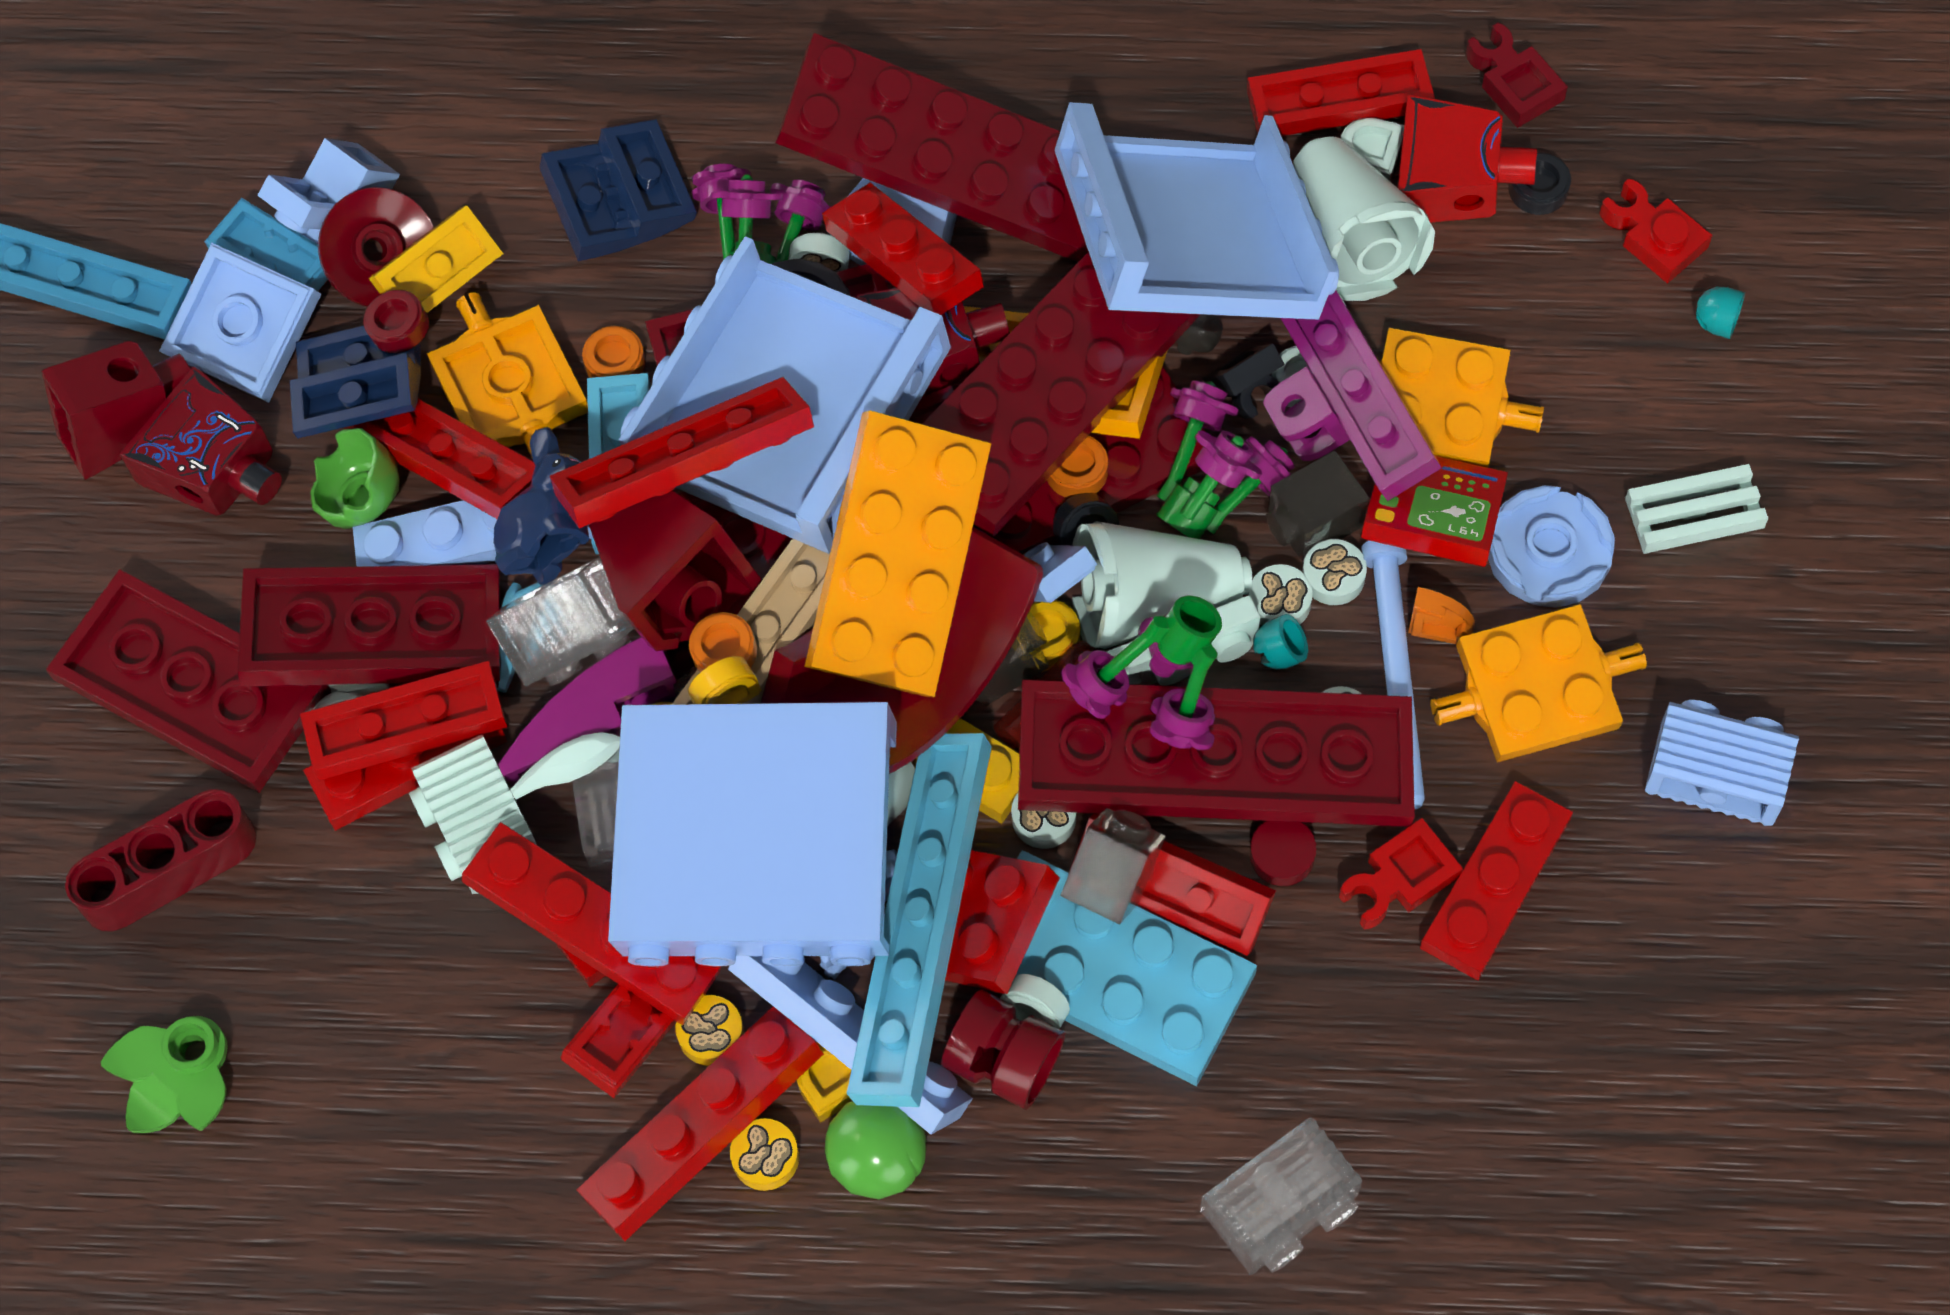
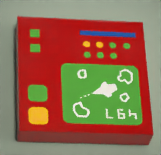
(1442, 515)

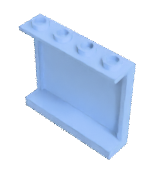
(1196, 222)
(828, 348)
(751, 832)

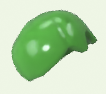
(355, 480)
(874, 1150)

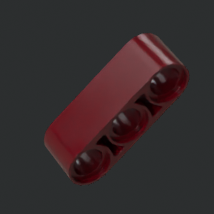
(129, 859)

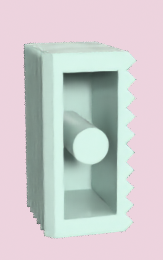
(467, 800)

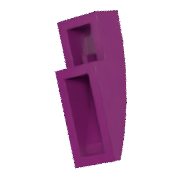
(593, 704)

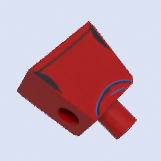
(1457, 159)

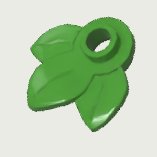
(166, 1081)

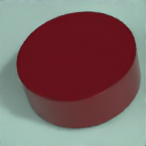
(396, 321)
(1282, 852)

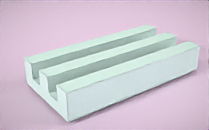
(1690, 487)

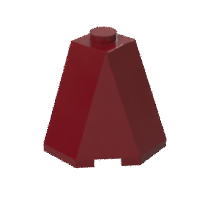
(671, 568)

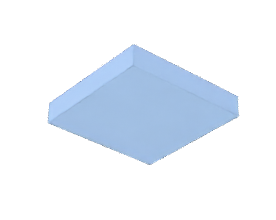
(240, 322)

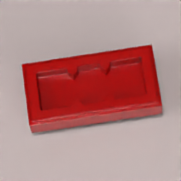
(616, 1040)

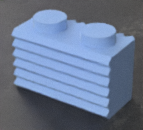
(1722, 762)

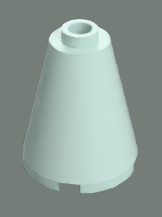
(1363, 219)
(1145, 574)

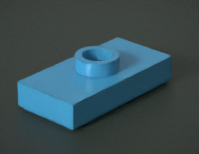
(269, 243)

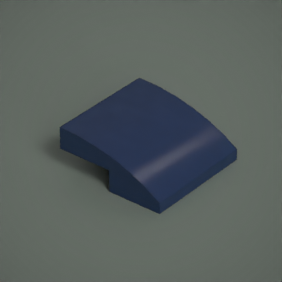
(617, 190)
(350, 382)

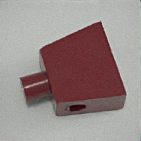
(106, 400)

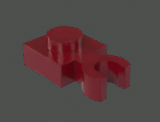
(1516, 82)

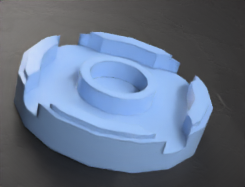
(1551, 546)

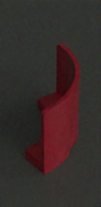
(986, 620)

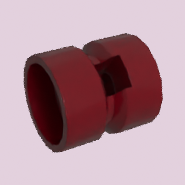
(1005, 1050)

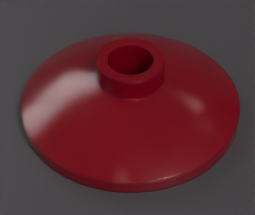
(361, 216)

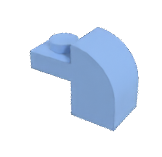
(333, 174)

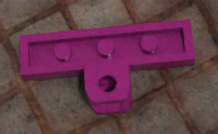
(1349, 401)

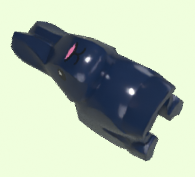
(534, 526)

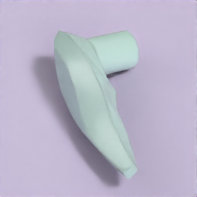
(569, 762)

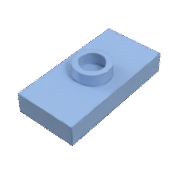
(1062, 568)

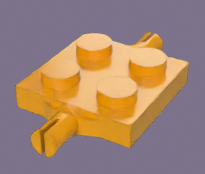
(507, 375)
(1455, 393)
(1538, 683)

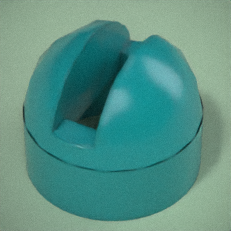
(1719, 310)
(1281, 642)

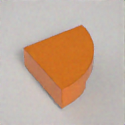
(1439, 617)

